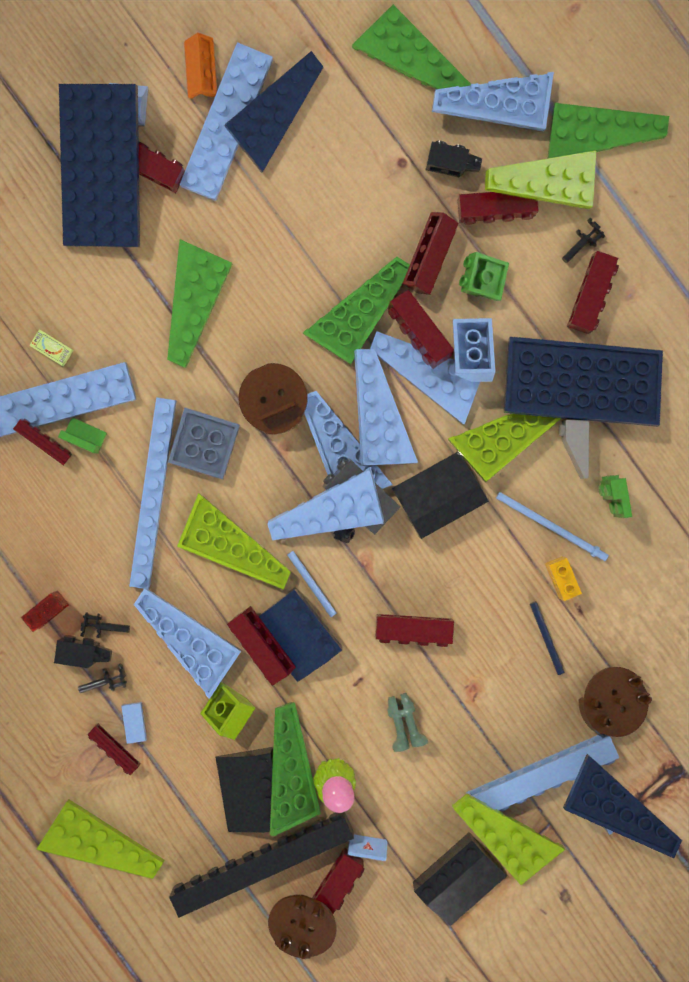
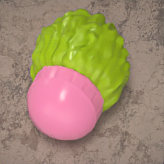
(335, 784)

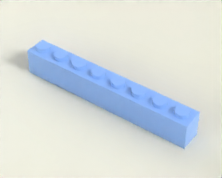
(545, 773)

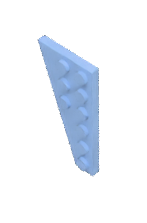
(380, 425)
(338, 508)
(193, 644)

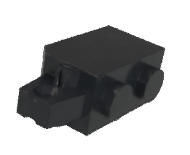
(451, 159)
(80, 652)

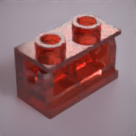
(45, 611)

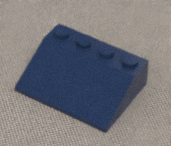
(300, 633)

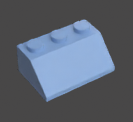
(474, 349)

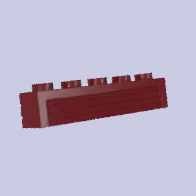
(42, 441)
(113, 749)

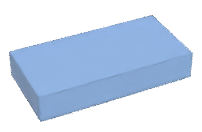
(134, 722)

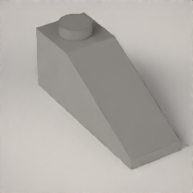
(576, 442)

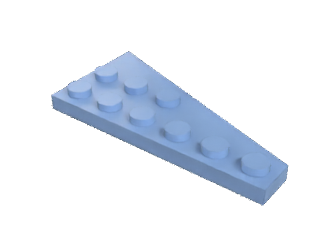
(505, 101)
(439, 384)
(335, 440)

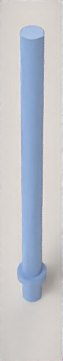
(593, 550)

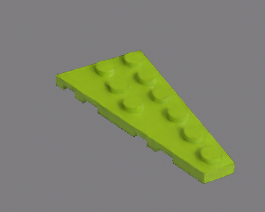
(555, 180)
(500, 441)
(222, 541)
(89, 839)
(512, 842)

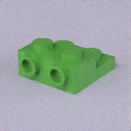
(484, 276)
(616, 490)

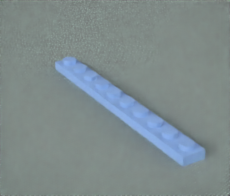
(152, 493)

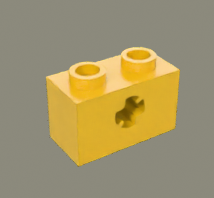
(563, 578)

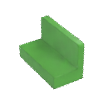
(83, 435)

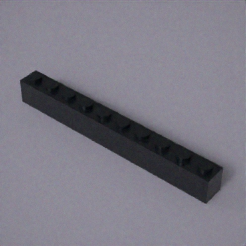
(261, 864)

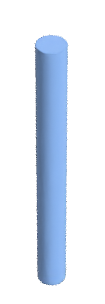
(311, 583)

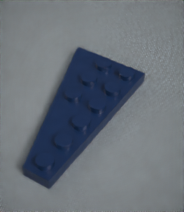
(267, 118)
(610, 805)

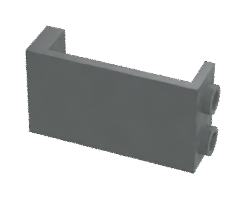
(346, 470)

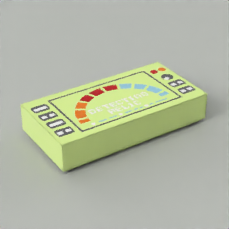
(51, 347)

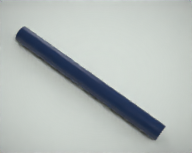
(547, 638)

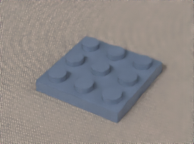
(203, 443)

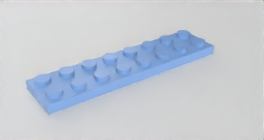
(215, 144)
(67, 398)

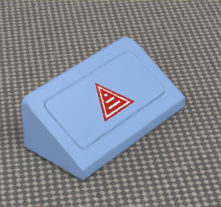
(368, 847)

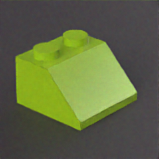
(227, 711)

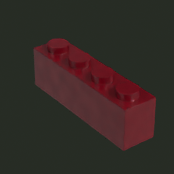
(159, 169)
(494, 206)
(430, 253)
(592, 292)
(420, 329)
(414, 629)
(261, 646)
(339, 880)

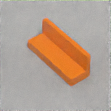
(200, 66)

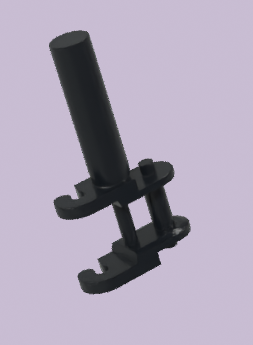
(583, 241)
(102, 626)
(104, 681)

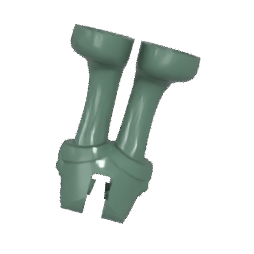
(401, 743)

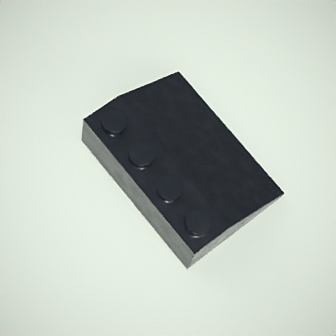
(440, 495)
(246, 789)
(458, 879)

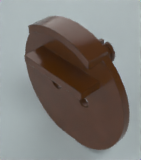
(279, 412)
(602, 709)
(297, 937)

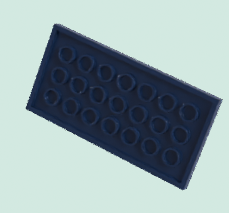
(99, 165)
(583, 381)

